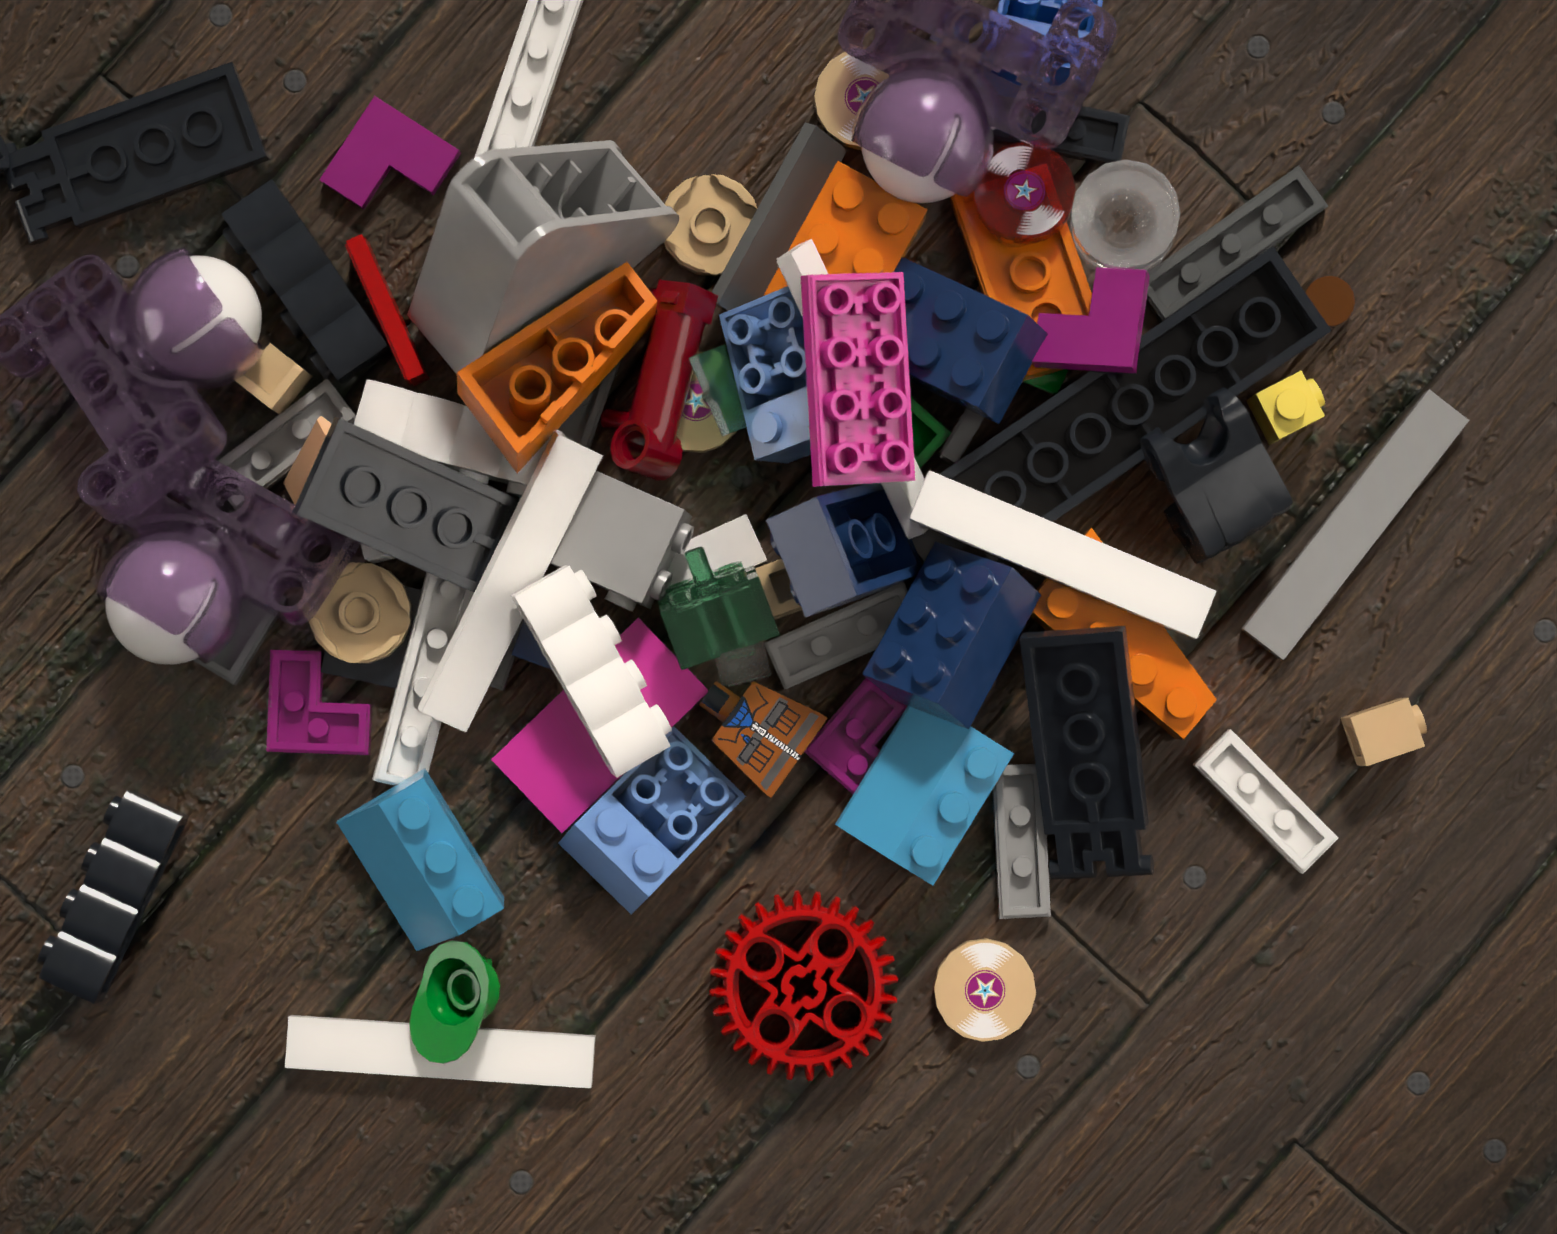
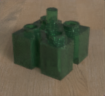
(715, 610)

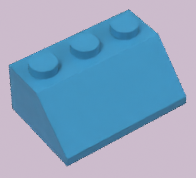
(924, 791)
(422, 862)

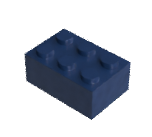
(965, 342)
(842, 547)
(952, 634)

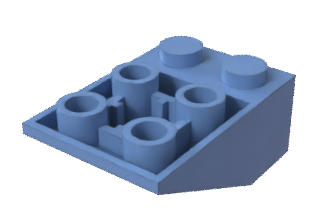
(770, 374)
(651, 821)

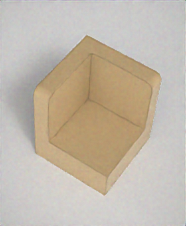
(275, 379)

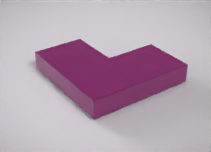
(387, 141)
(1108, 336)
(299, 718)
(849, 737)

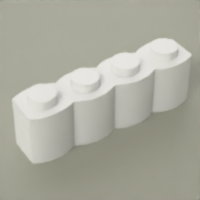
(440, 432)
(591, 670)

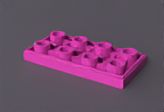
(857, 378)
(554, 753)

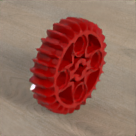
(849, 1037)

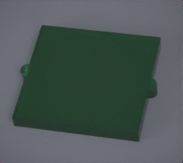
(719, 388)

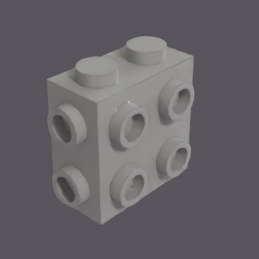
(624, 541)

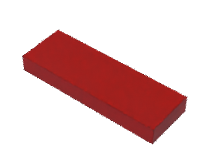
(386, 310)

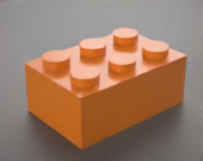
(857, 226)

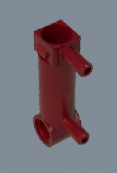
(648, 433)

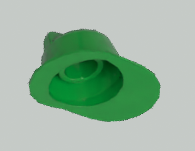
(452, 1001)

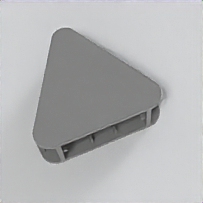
(527, 236)

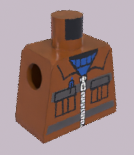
(762, 731)

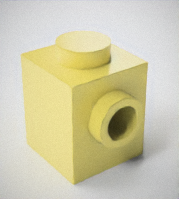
(1287, 406)

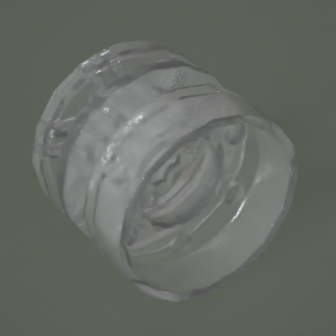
(1124, 190)

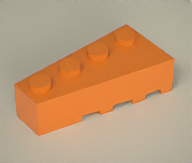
(552, 365)
(1162, 676)

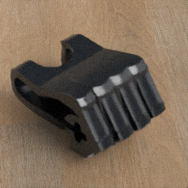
(1219, 481)

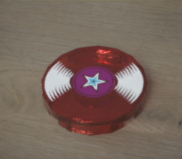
(1025, 194)

